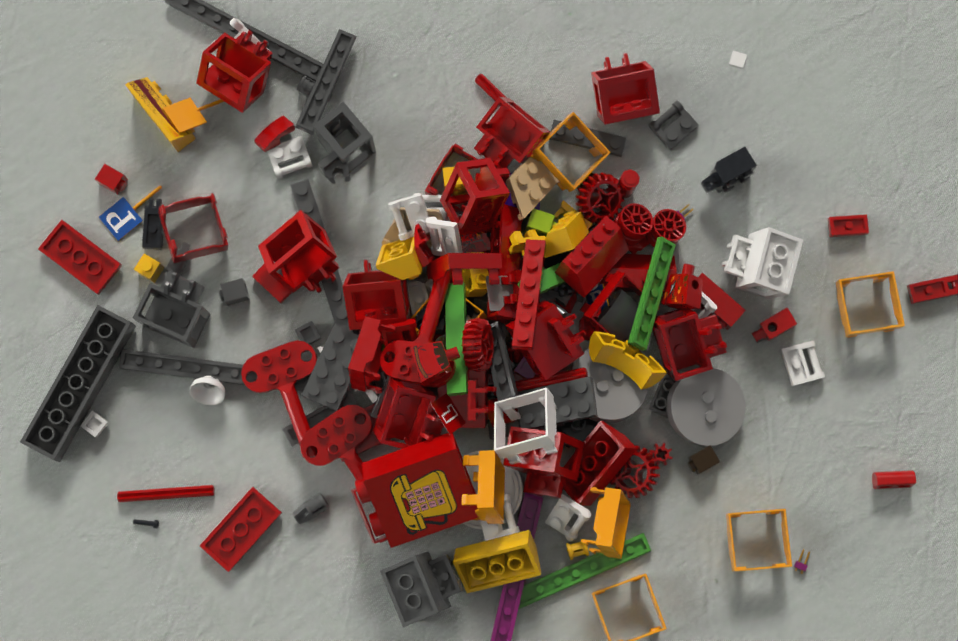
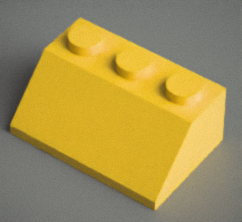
(566, 234)
(399, 259)

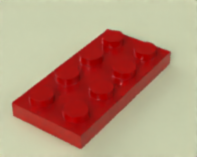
(80, 257)
(240, 529)

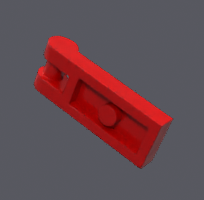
(933, 289)

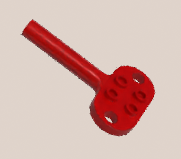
(404, 366)
(280, 370)
(338, 438)

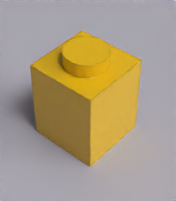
(149, 268)

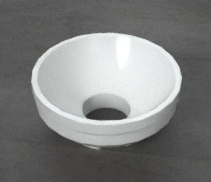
(207, 394)

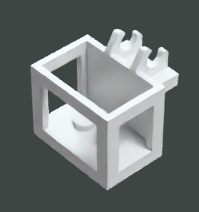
(764, 261)

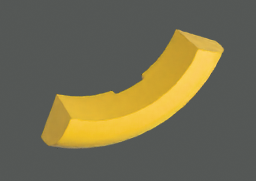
(626, 358)

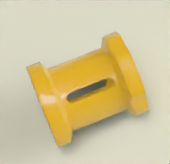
(576, 549)

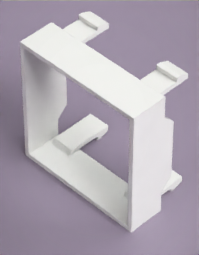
(508, 406)

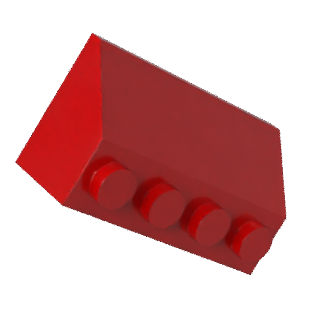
(593, 257)
(636, 268)
(602, 458)

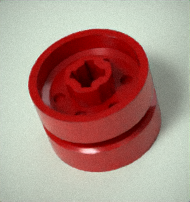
(635, 222)
(667, 224)

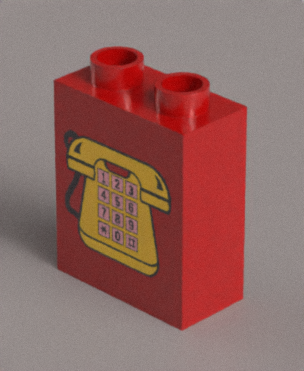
(417, 490)

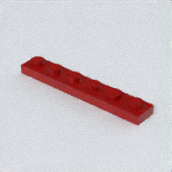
(529, 295)

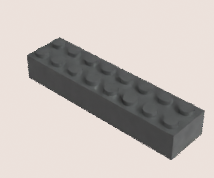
(78, 384)

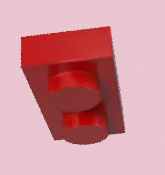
(848, 225)

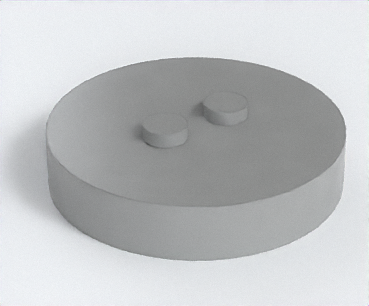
(615, 392)
(706, 407)

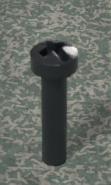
(155, 523)

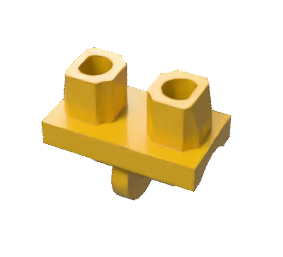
(519, 242)

